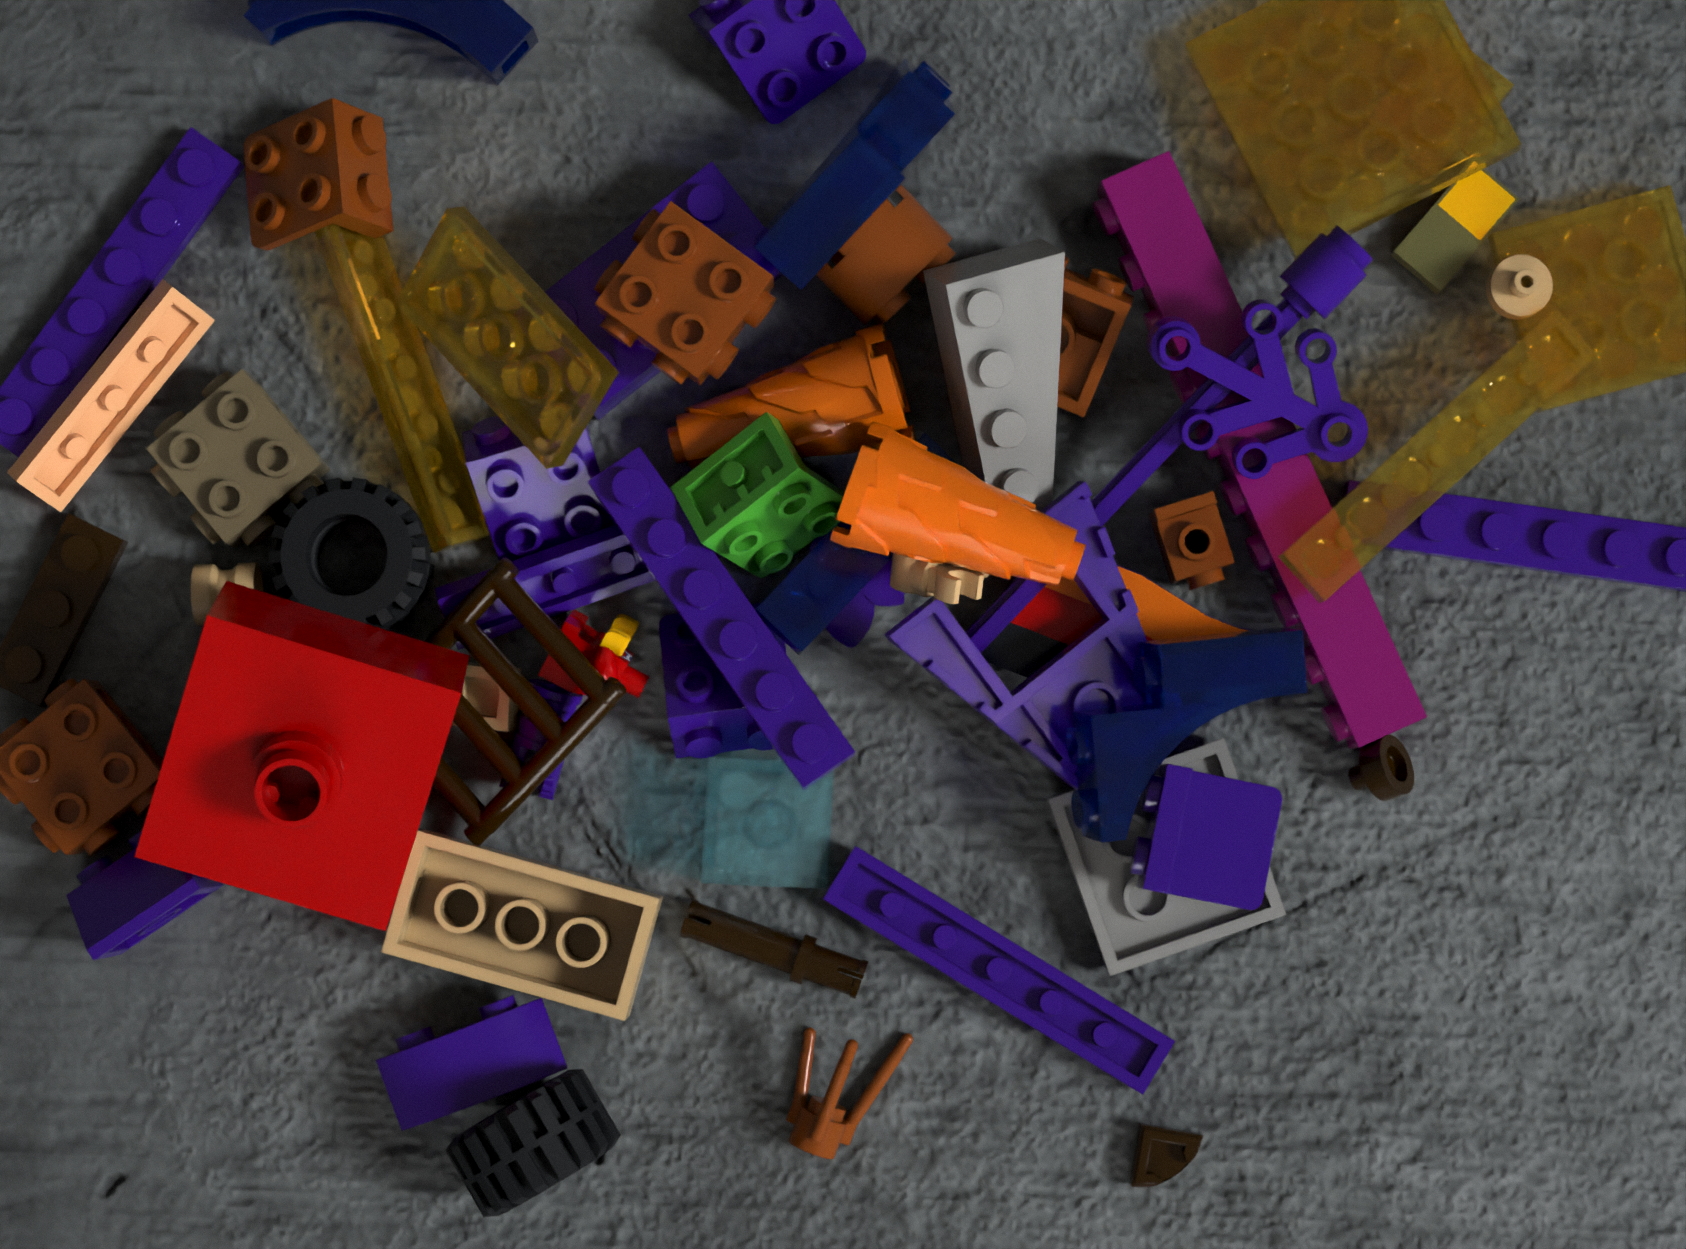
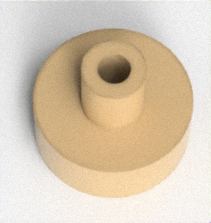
(1509, 296)

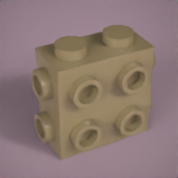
(235, 460)

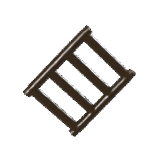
(561, 735)

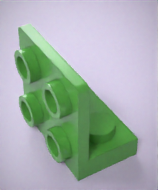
(758, 499)

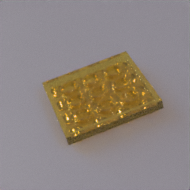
(1350, 108)

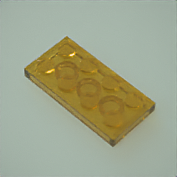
(506, 337)

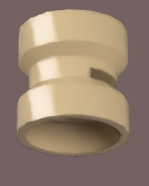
(209, 579)

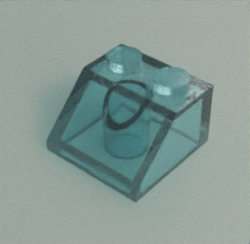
(765, 826)

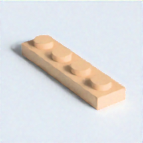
(111, 396)

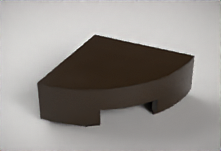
(1161, 1154)

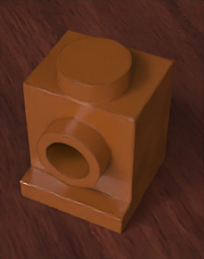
(1172, 525)

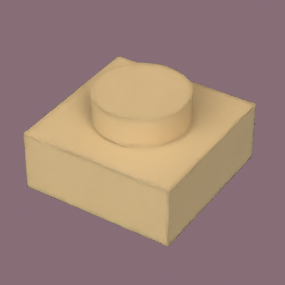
(489, 699)

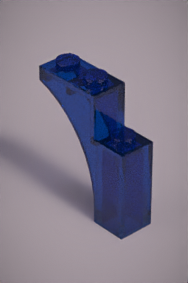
(479, 30)
(857, 172)
(1182, 689)

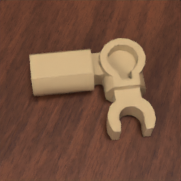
(935, 579)

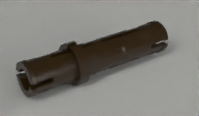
(774, 948)

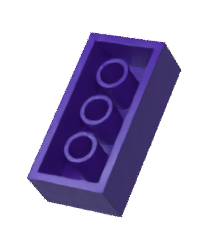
(707, 199)

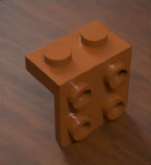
(318, 173)

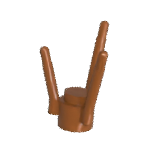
(821, 1124)

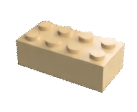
(522, 924)

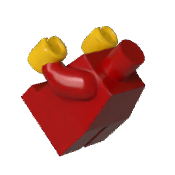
(604, 651)

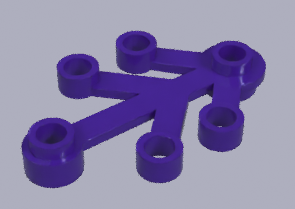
(1267, 395)

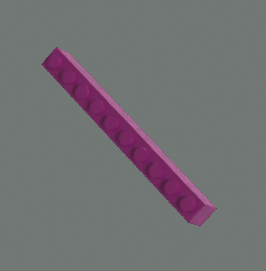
(1183, 278)

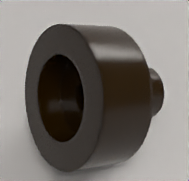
(1383, 769)

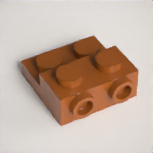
(1090, 325)

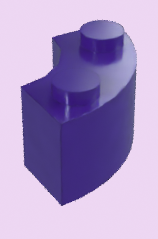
(470, 1063)

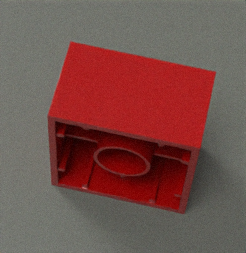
(302, 755)

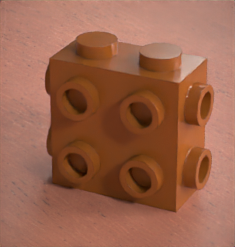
(683, 295)
(78, 768)

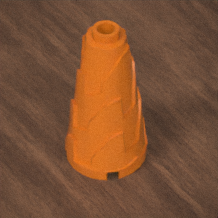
(819, 400)
(943, 513)

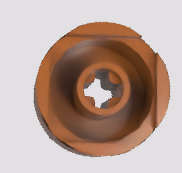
(885, 257)

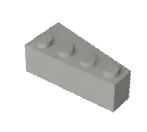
(1001, 361)

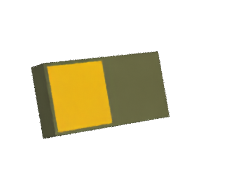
(1454, 228)

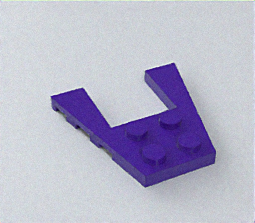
(1083, 676)

